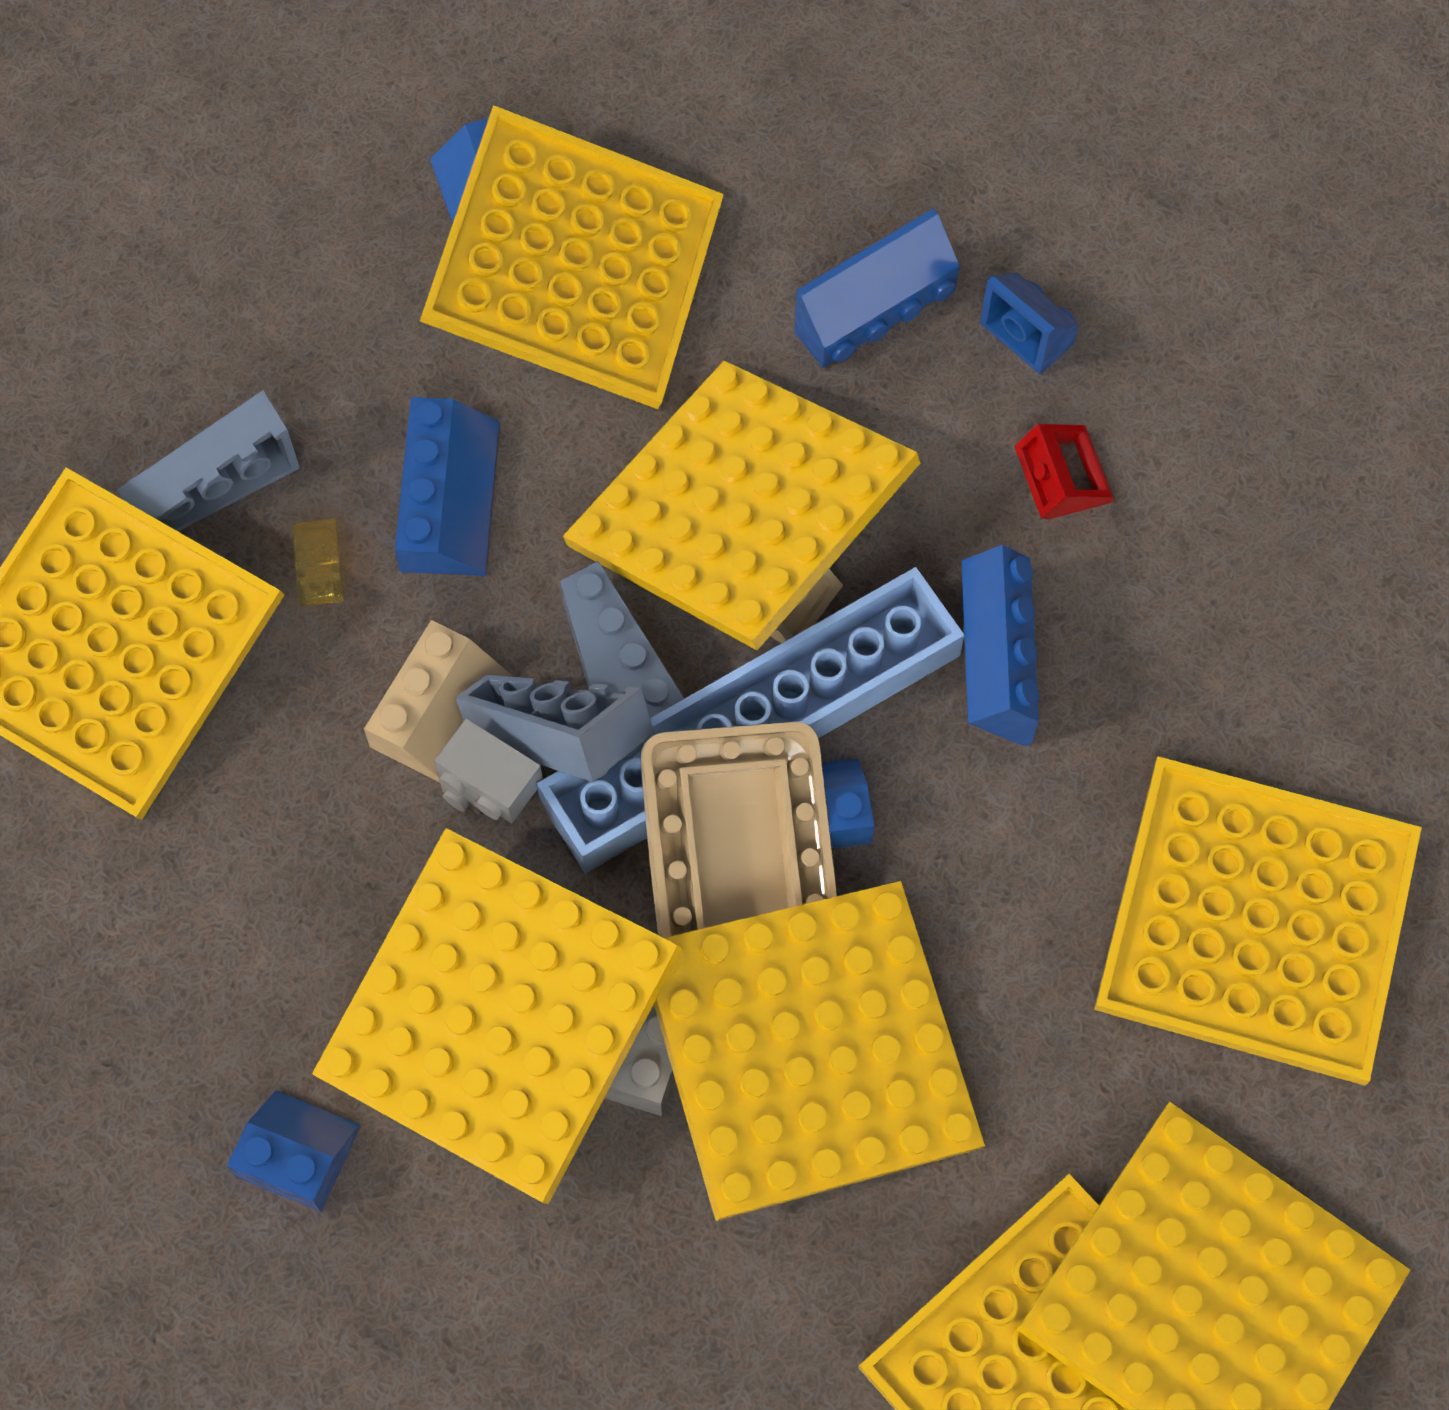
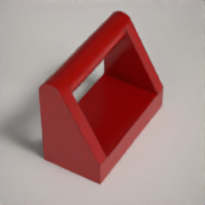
(1049, 475)

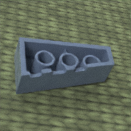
(216, 466)
(611, 641)
(560, 725)

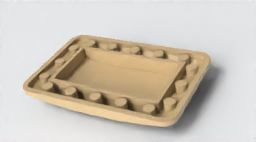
(735, 823)

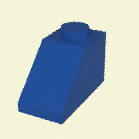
(847, 803)

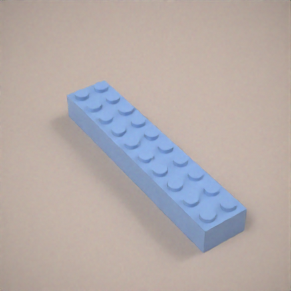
(809, 679)

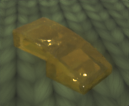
(318, 562)

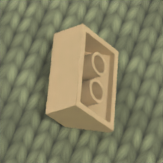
(421, 703)

